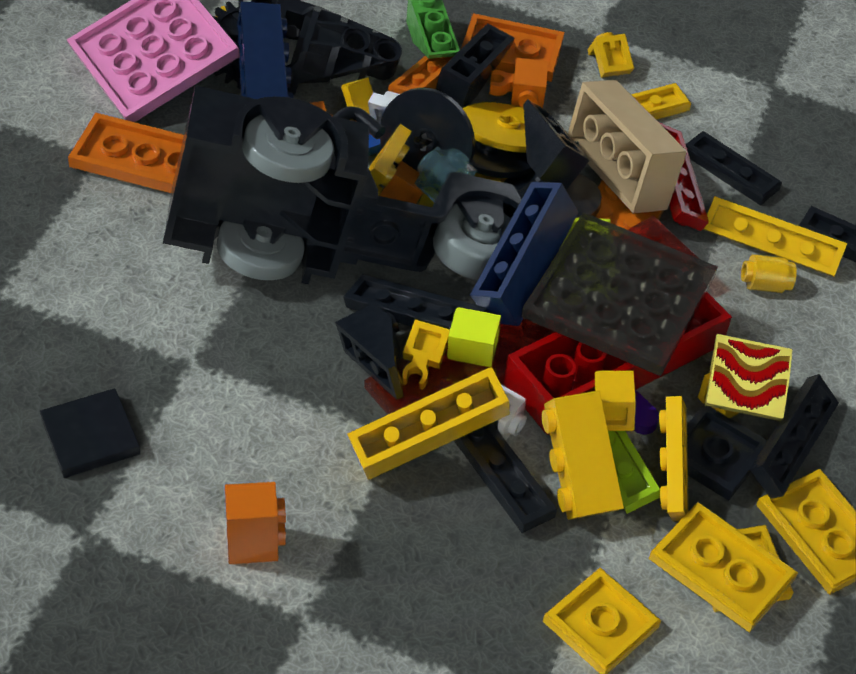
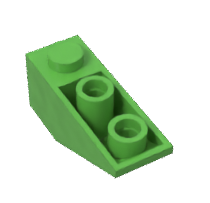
(431, 28)

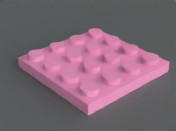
(152, 52)

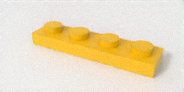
(775, 236)

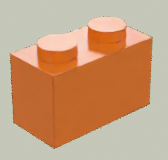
(254, 522)

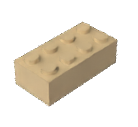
(626, 146)

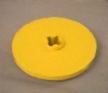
(498, 125)

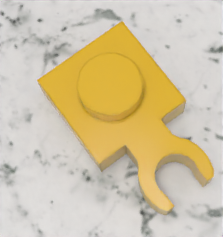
(424, 348)

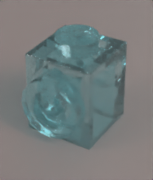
(437, 165)

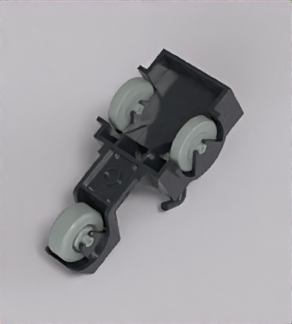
(297, 186)

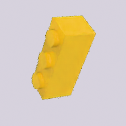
(582, 455)

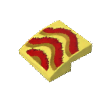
(749, 377)

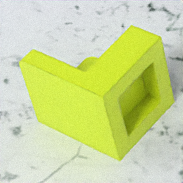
(473, 337)

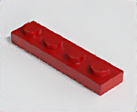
(686, 201)

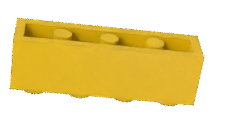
(429, 423)

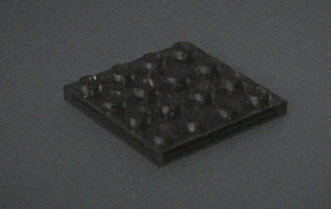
(620, 293)

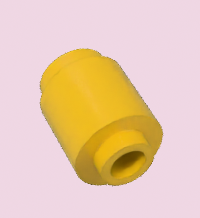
(769, 273)

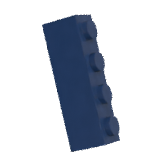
(263, 51)
(525, 251)

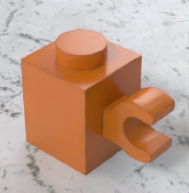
(525, 83)

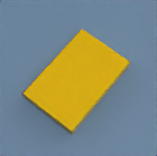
(817, 527)
(723, 566)

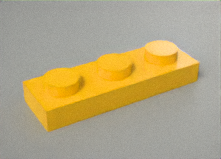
(674, 458)

